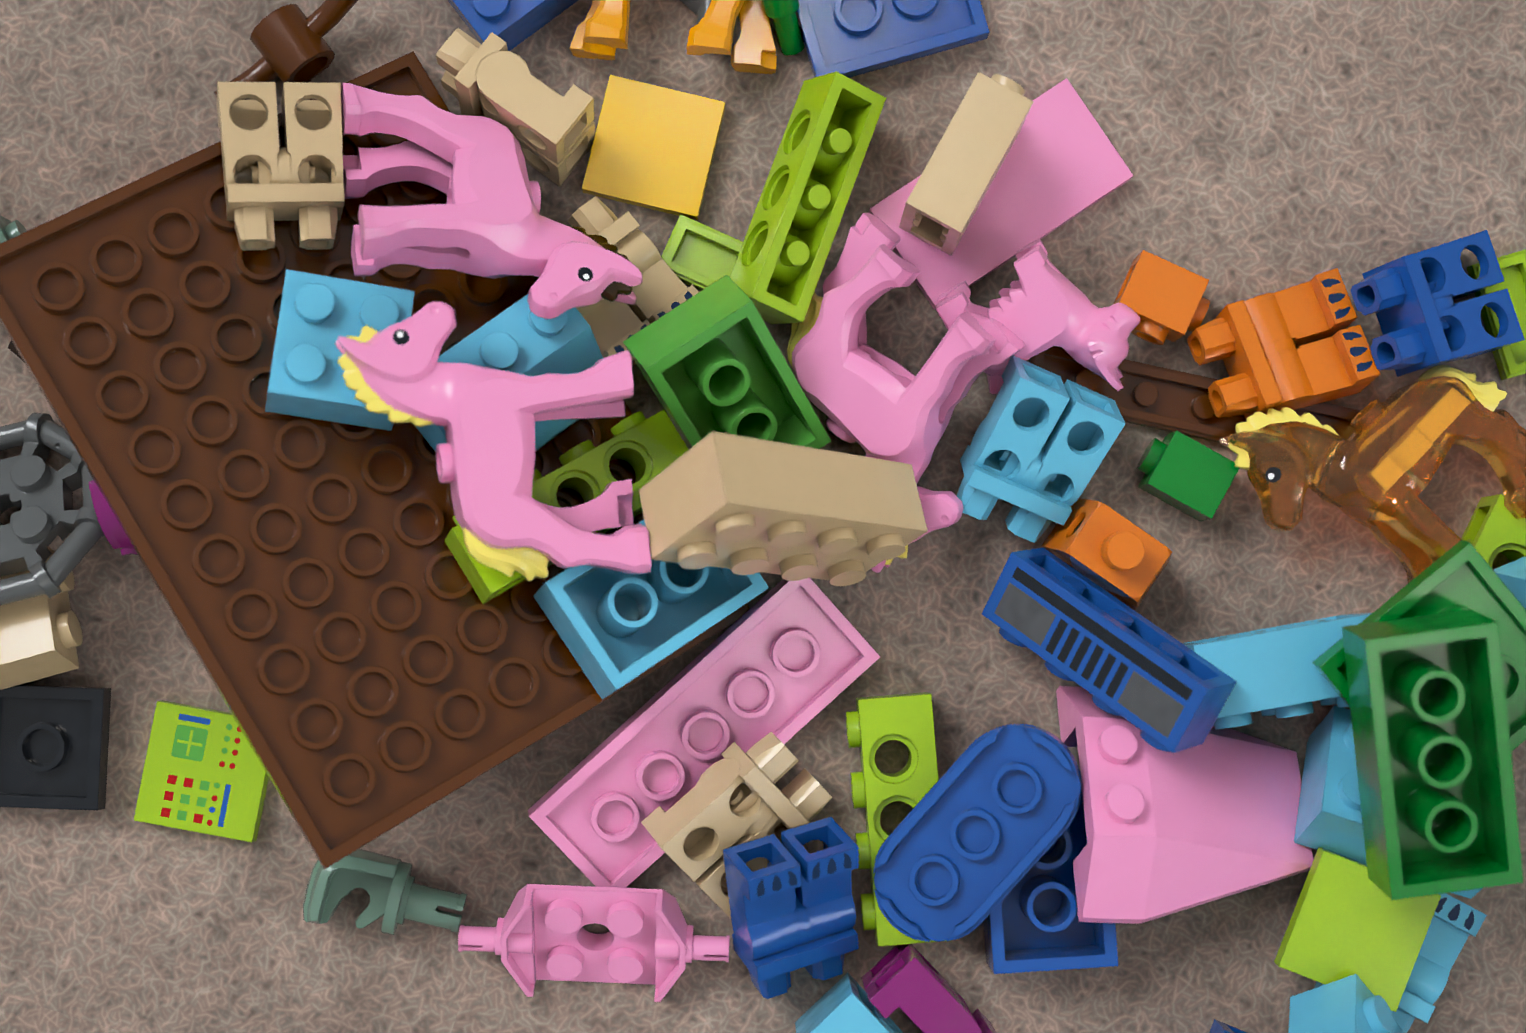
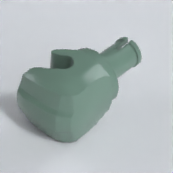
(390, 892)

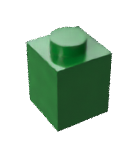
(1186, 475)

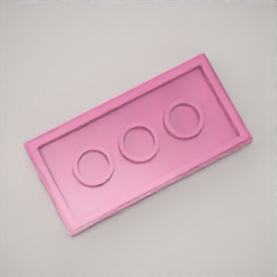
(1047, 178)

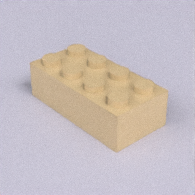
(781, 510)

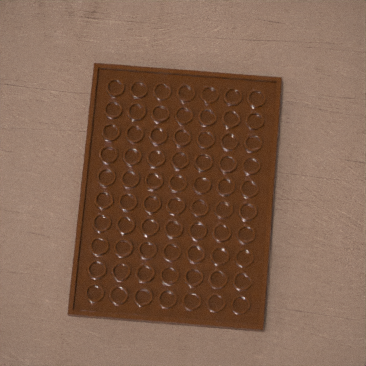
(287, 541)

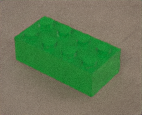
(1433, 754)

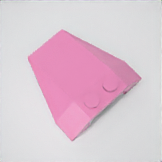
(1176, 824)

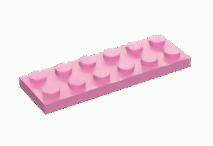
(755, 679)

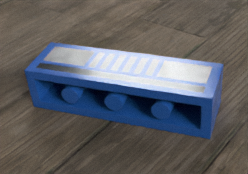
(1108, 650)

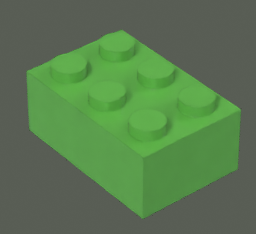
(724, 371)

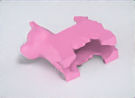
(1046, 313)

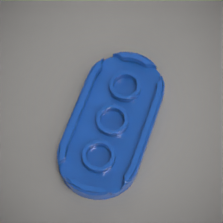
(977, 832)

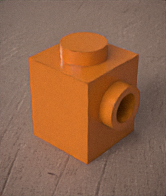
(1164, 298)

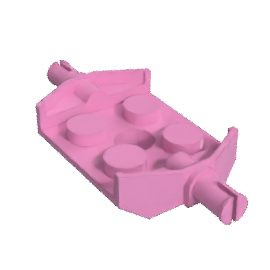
(547, 941)

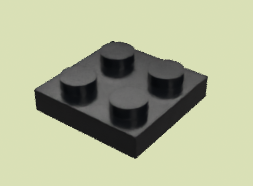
(54, 747)

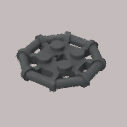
(45, 510)

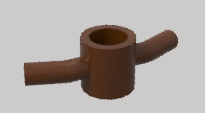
(294, 43)

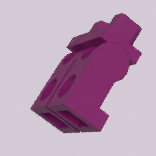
(914, 985)

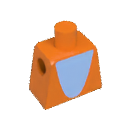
(1109, 551)

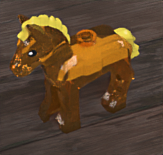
(1385, 460)

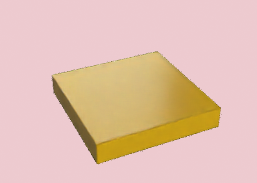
(653, 147)

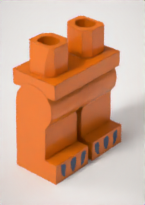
(1286, 349)

